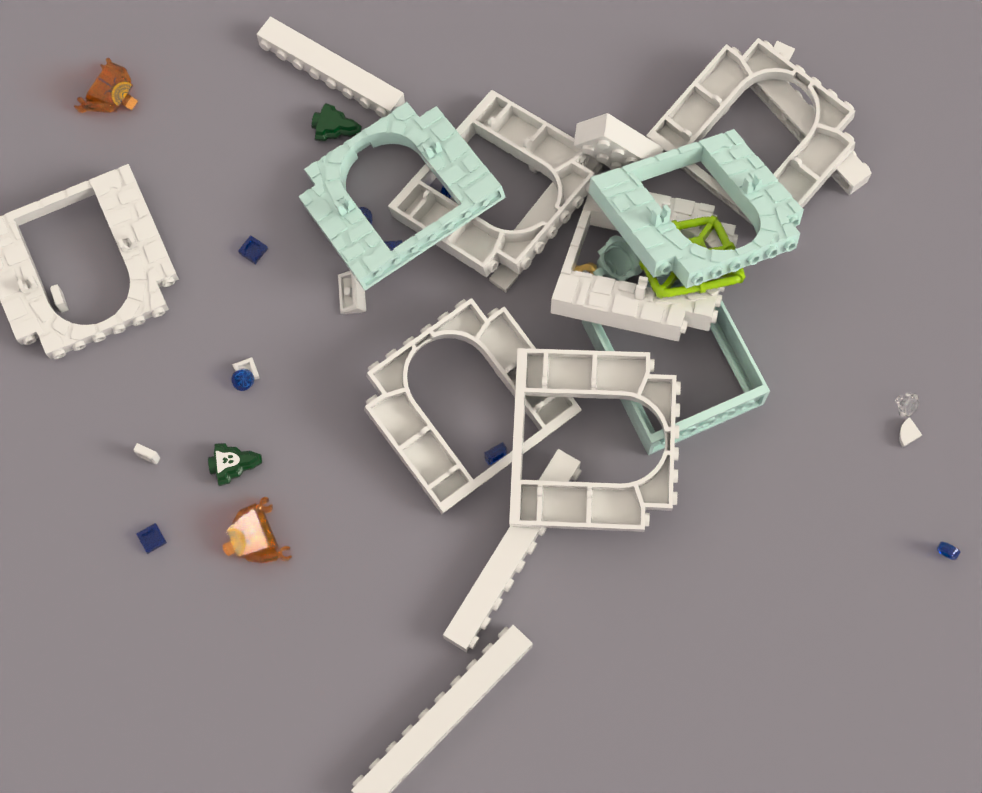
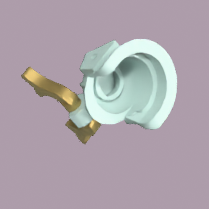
(615, 261)

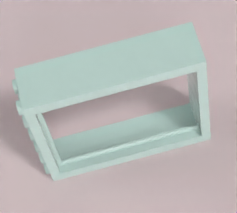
(740, 361)

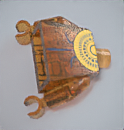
(109, 91)
(252, 535)

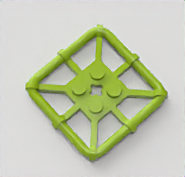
(728, 279)

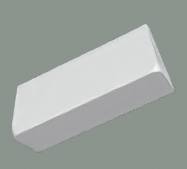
(350, 294)

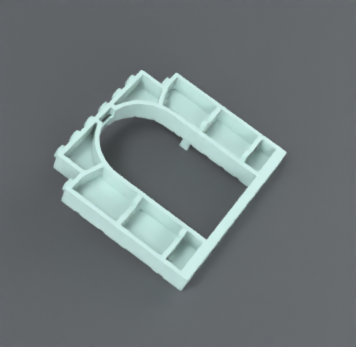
(444, 154)
(663, 246)

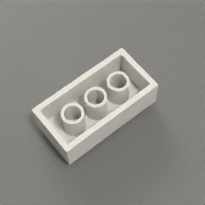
(613, 142)

